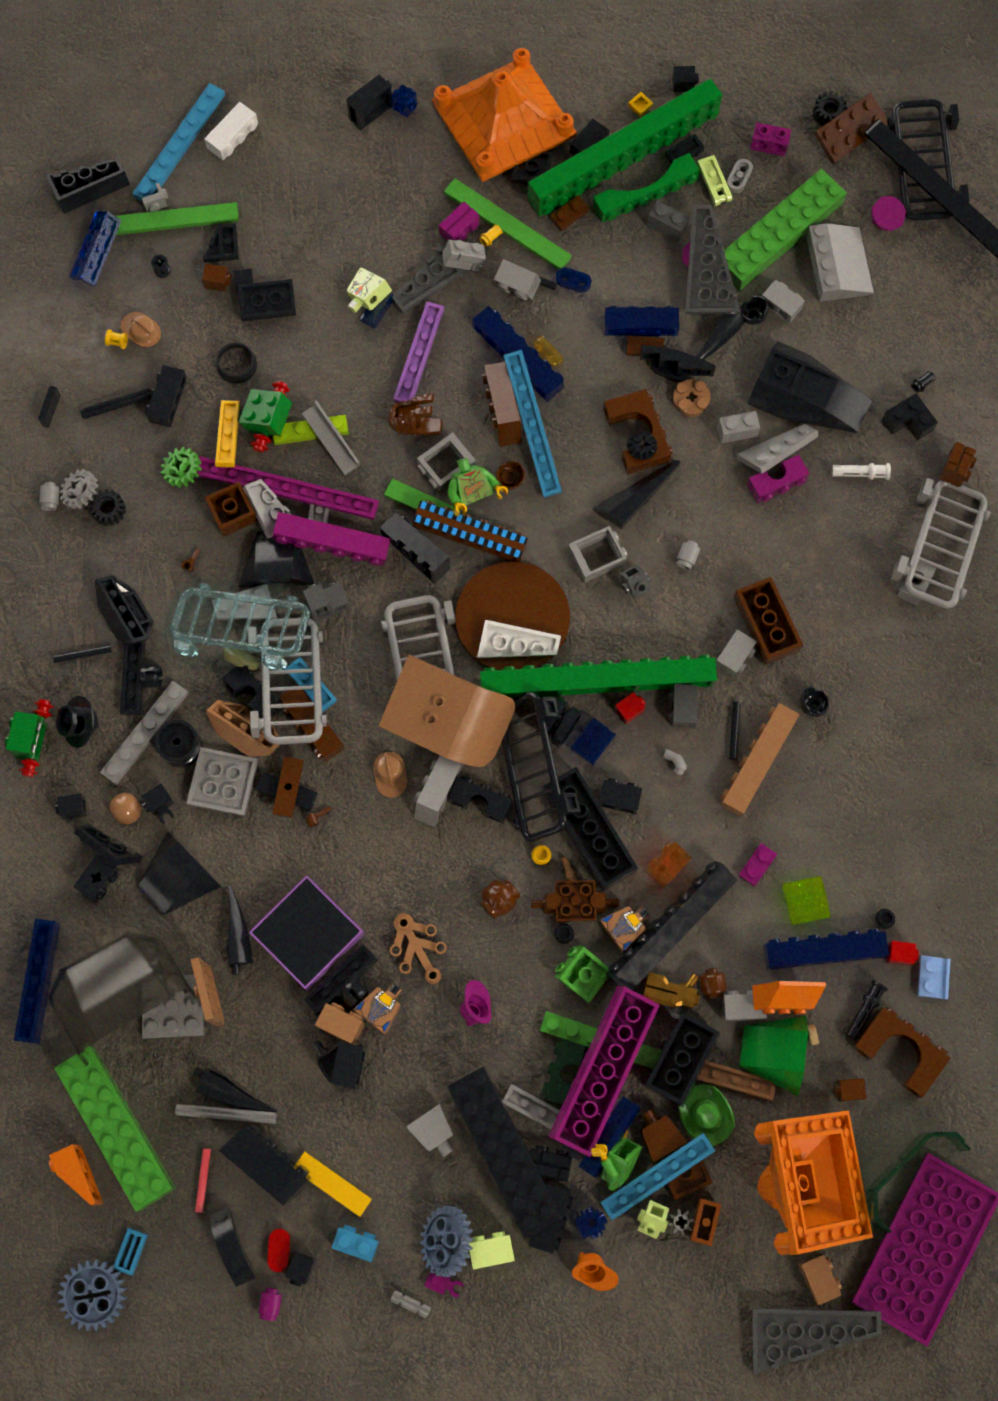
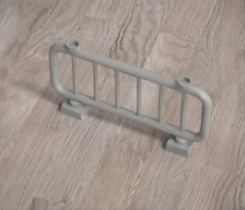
(901, 568)
(440, 615)
(265, 723)

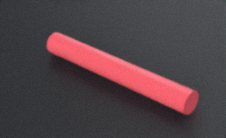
(202, 1180)

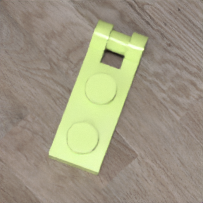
(714, 180)

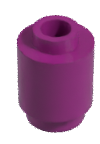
(269, 1304)

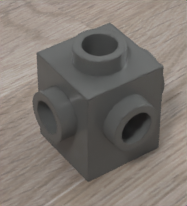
(635, 581)

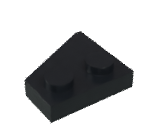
(223, 244)

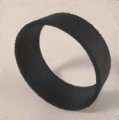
(240, 378)

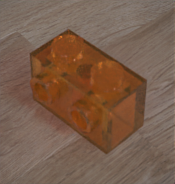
(668, 864)

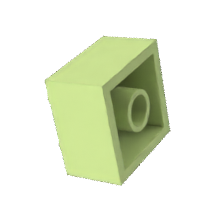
(491, 1250)

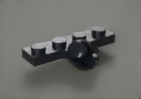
(136, 677)
(343, 982)

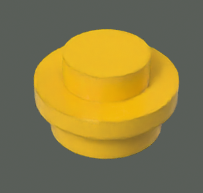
(541, 855)

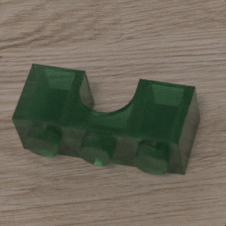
(567, 1054)

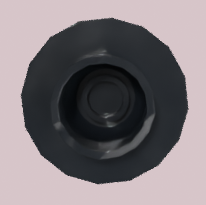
(77, 721)

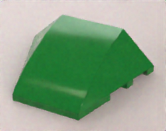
(776, 1051)

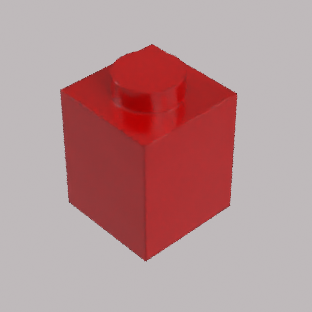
(630, 708)
(902, 953)

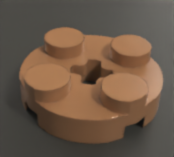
(694, 388)

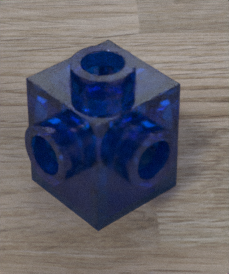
(404, 100)
(582, 1223)

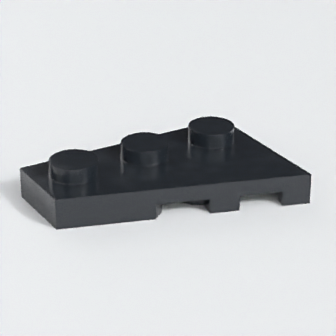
(101, 845)

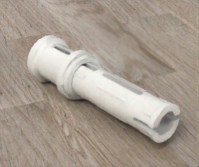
(871, 471)

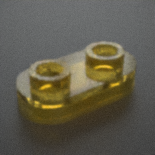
(551, 354)

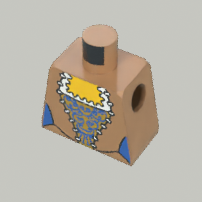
(624, 926)
(380, 1007)

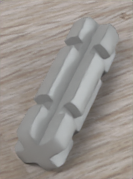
(410, 1304)

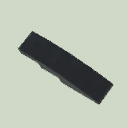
(683, 362)

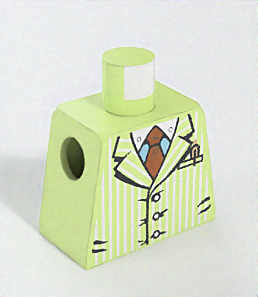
(367, 290)

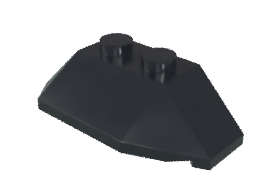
(123, 610)

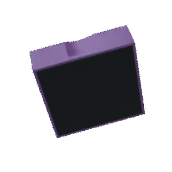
(307, 933)

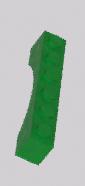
(614, 203)

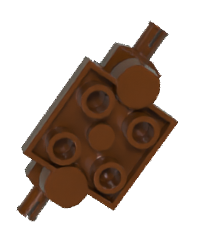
(575, 901)

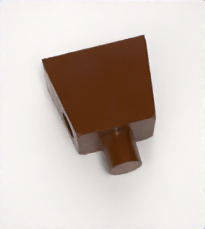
(660, 1136)

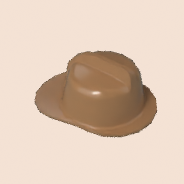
(141, 329)
(390, 774)

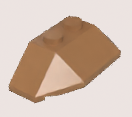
(234, 726)

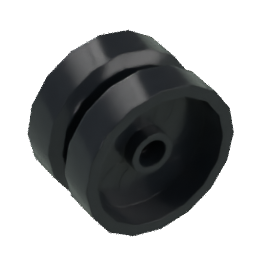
(563, 724)
(178, 732)

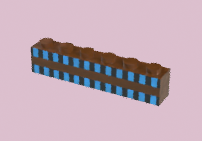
(469, 531)

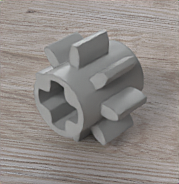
(685, 1225)

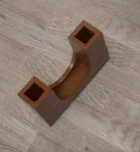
(639, 407)
(930, 1058)

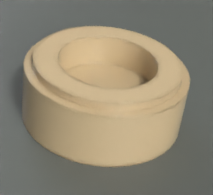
(812, 1034)

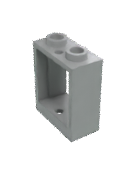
(459, 449)
(579, 561)

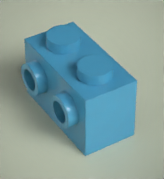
(355, 1244)

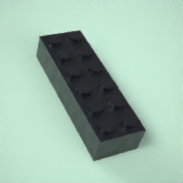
(594, 833)

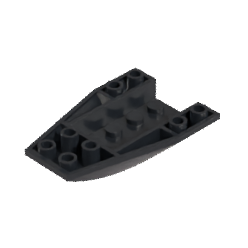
(807, 392)

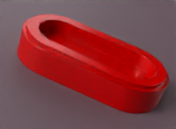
(278, 1250)

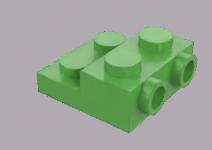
(582, 973)

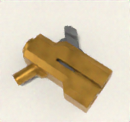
(670, 994)

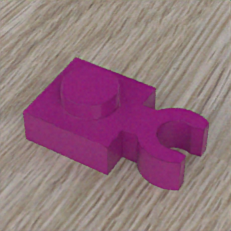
(440, 1284)

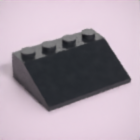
(266, 1164)

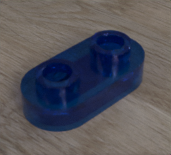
(574, 279)

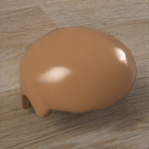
(125, 808)

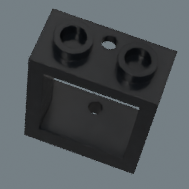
(369, 102)

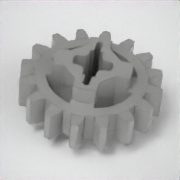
(78, 489)

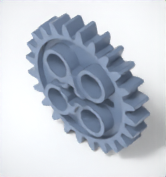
(446, 1241)
(89, 1276)

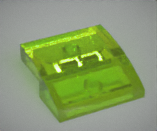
(806, 900)

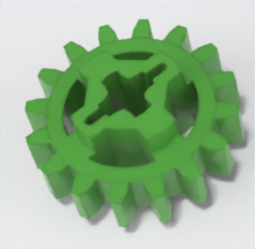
(181, 467)

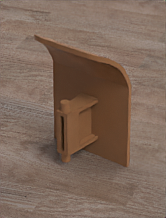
(447, 714)

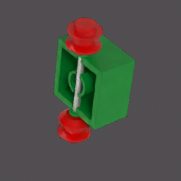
(266, 414)
(27, 736)

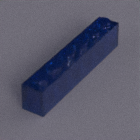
(505, 340)
(826, 950)
(37, 981)

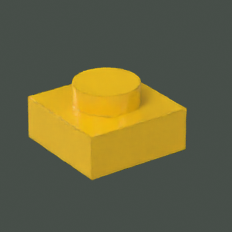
(640, 104)

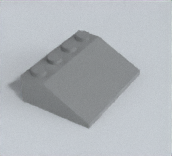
(838, 262)

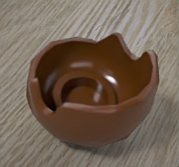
(510, 474)

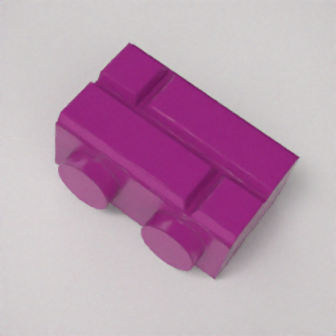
(459, 223)

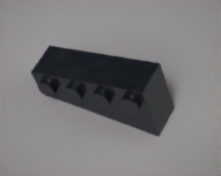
(416, 547)

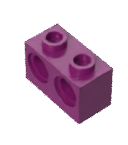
(770, 139)

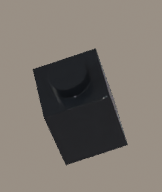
(684, 78)
(71, 806)
(300, 1269)

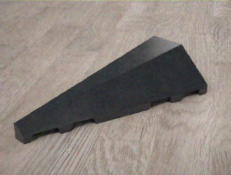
(625, 504)

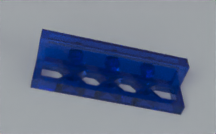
(96, 247)
(612, 1133)

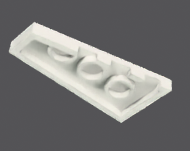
(515, 641)

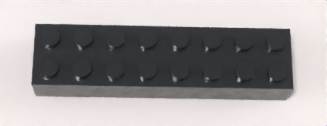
(505, 1152)

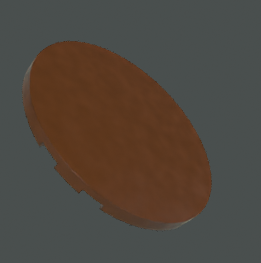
(512, 596)

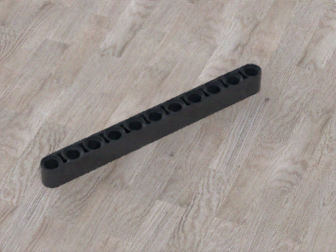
(934, 185)

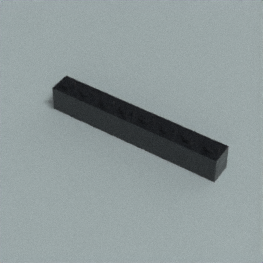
(671, 926)

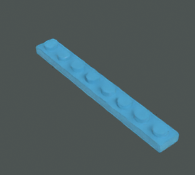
(180, 141)
(533, 423)

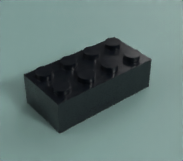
(682, 1060)

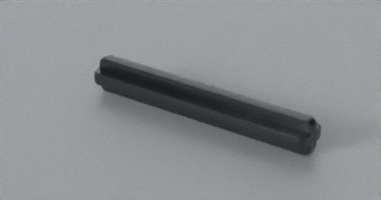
(115, 403)

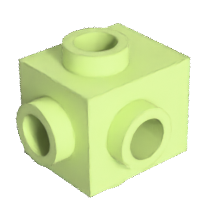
(652, 1223)

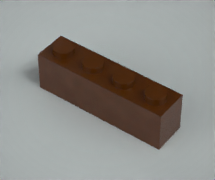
(328, 744)

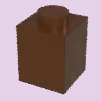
(216, 277)
(850, 1090)

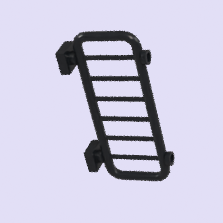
(950, 117)
(566, 802)

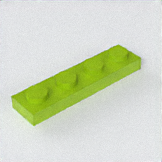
(302, 431)

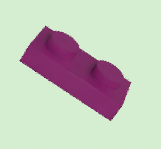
(757, 864)

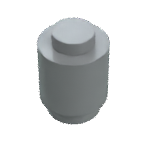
(49, 496)
(688, 555)

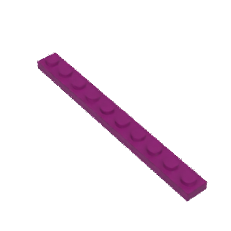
(292, 489)

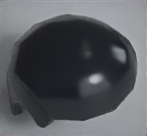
(755, 310)
(814, 702)

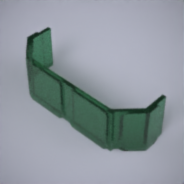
(872, 1200)

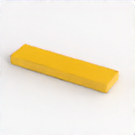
(227, 433)
(335, 1185)

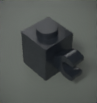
(157, 802)

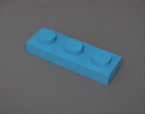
(305, 679)

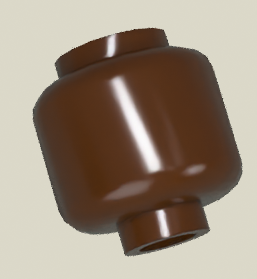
(713, 983)

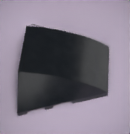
(275, 563)
(175, 877)

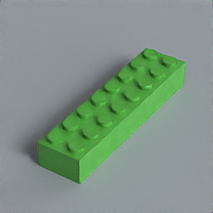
(782, 228)
(115, 1129)

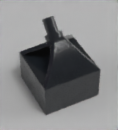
(341, 1063)

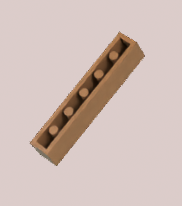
(760, 759)

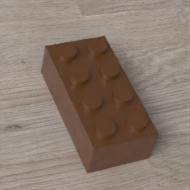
(768, 620)

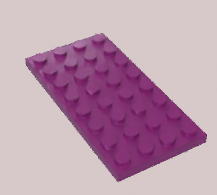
(927, 1249)

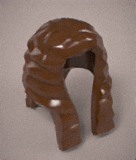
(411, 419)

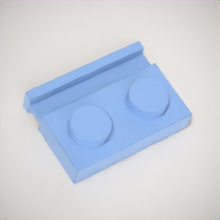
(933, 977)

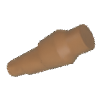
(569, 871)

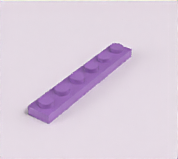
(419, 352)

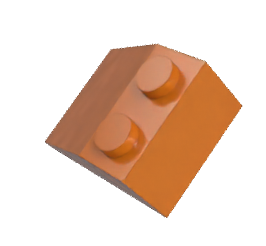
(75, 1171)

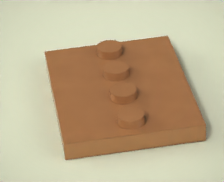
(207, 992)

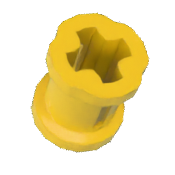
(116, 339)

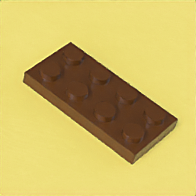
(848, 128)

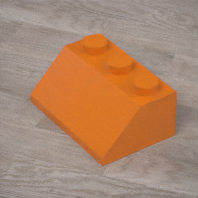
(787, 996)

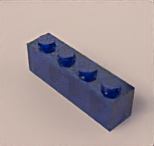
(641, 321)

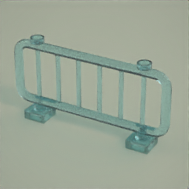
(273, 656)

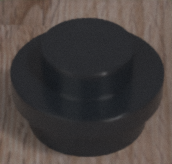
(885, 918)
(564, 934)

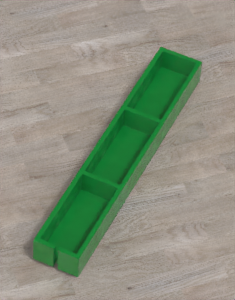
(624, 148)
(602, 677)

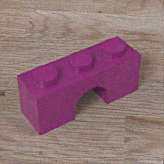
(764, 487)

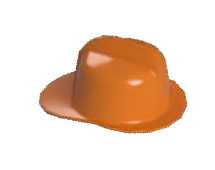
(594, 1273)

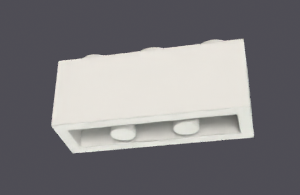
(231, 131)

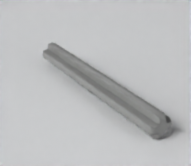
(225, 1113)

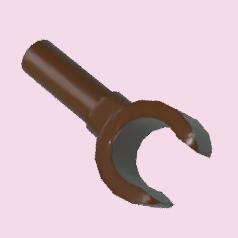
(191, 561)
(312, 818)

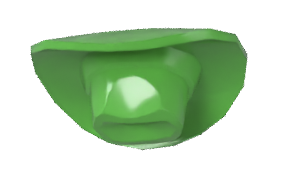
(707, 1114)

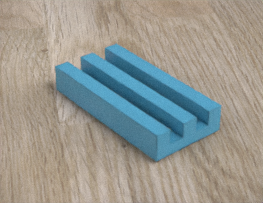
(137, 1234)

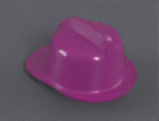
(477, 1005)

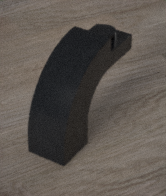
(230, 1247)

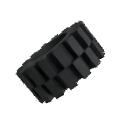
(828, 100)
(115, 515)

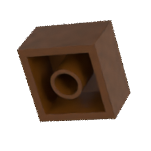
(231, 509)

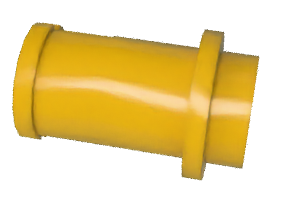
(487, 238)

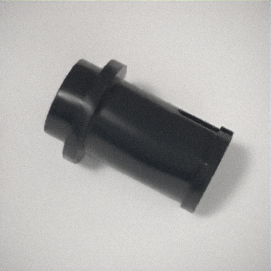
(919, 384)

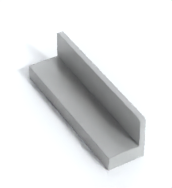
(331, 438)

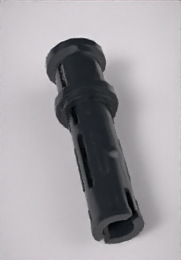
(871, 1001)

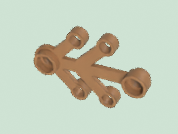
(416, 945)

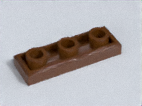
(290, 775)

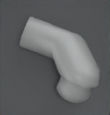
(678, 761)

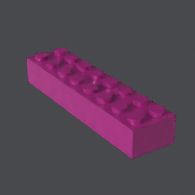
(603, 1070)

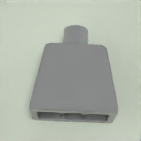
(433, 1131)

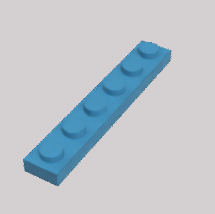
(658, 1176)

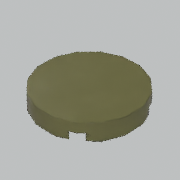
(241, 658)

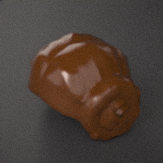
(499, 898)

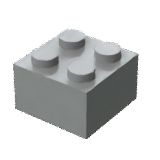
(517, 279)

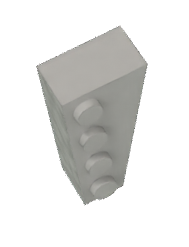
(435, 790)

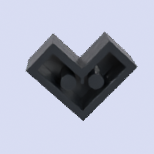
(910, 413)

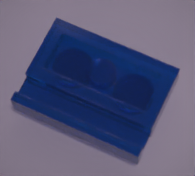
(593, 741)

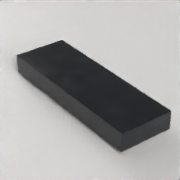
(269, 784)

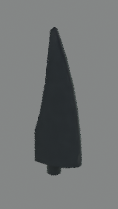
(723, 331)
(238, 944)
(225, 1091)

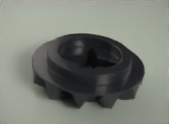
(634, 448)

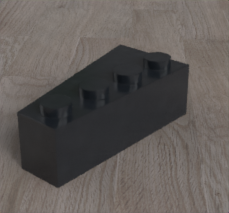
(87, 183)

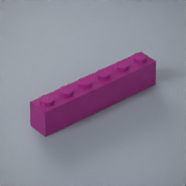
(331, 538)

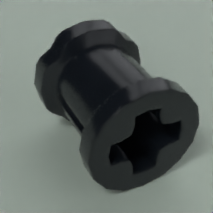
(164, 266)

